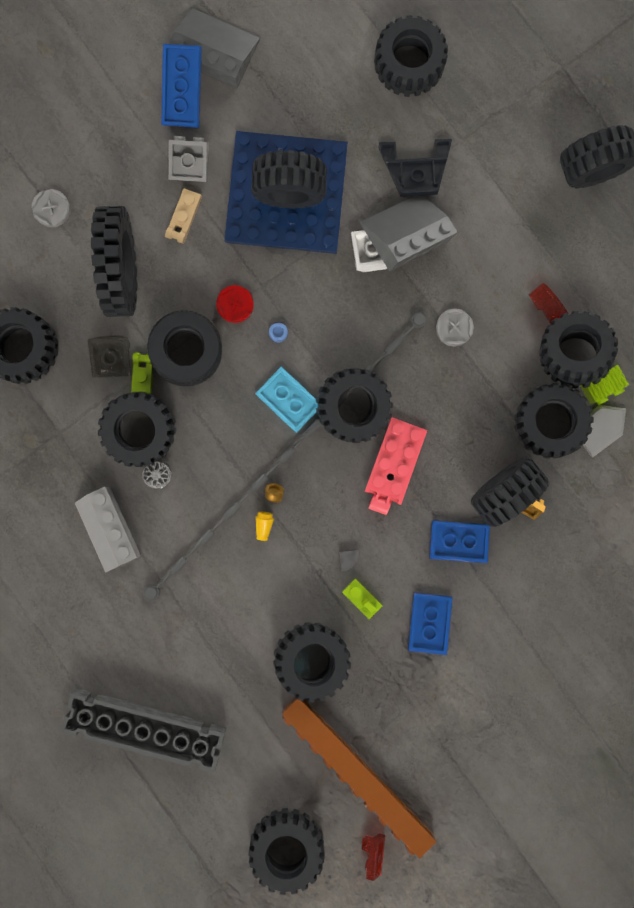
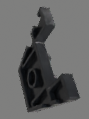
(416, 175)

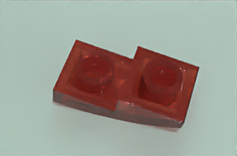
(547, 302)

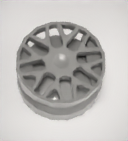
(157, 475)

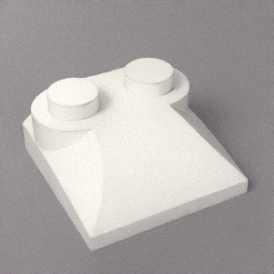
(365, 254)

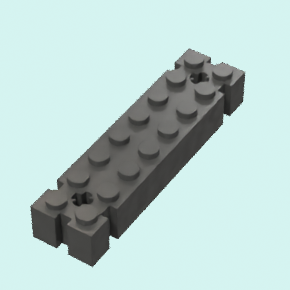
(143, 729)

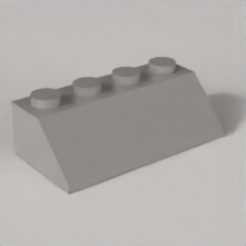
(107, 528)

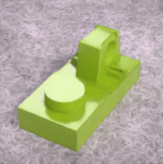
(362, 598)

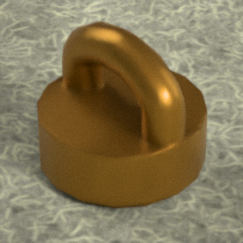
(274, 492)

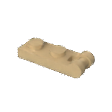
(183, 215)

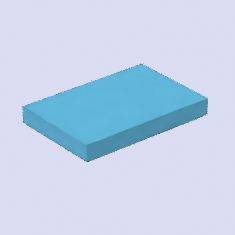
(288, 399)

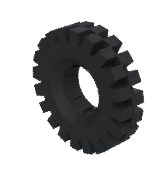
(114, 261)

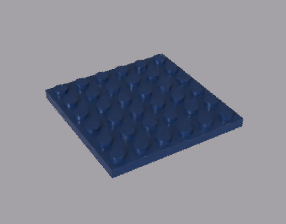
(285, 228)

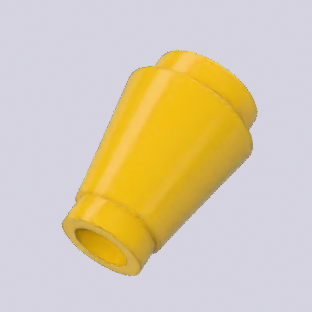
(264, 523)

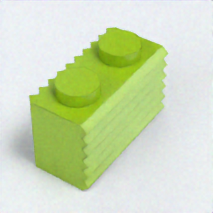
(611, 384)

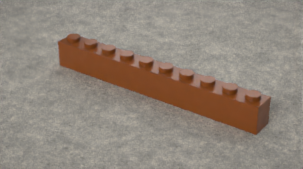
(359, 776)

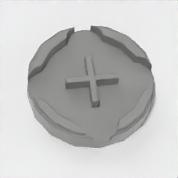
(51, 208)
(454, 327)

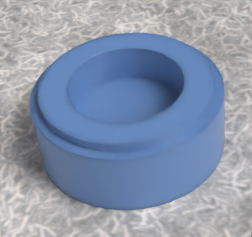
(278, 332)

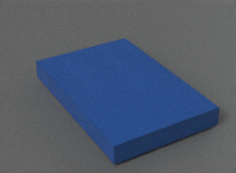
(459, 541)
(430, 623)

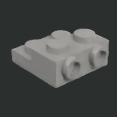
(188, 159)

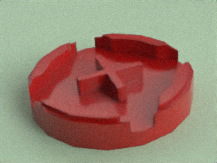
(235, 304)

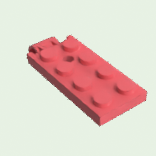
(396, 457)

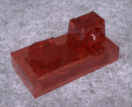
(375, 848)

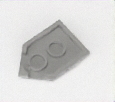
(606, 429)

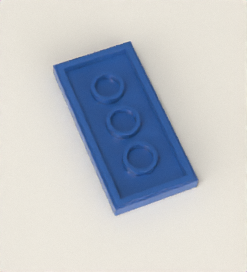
(181, 85)

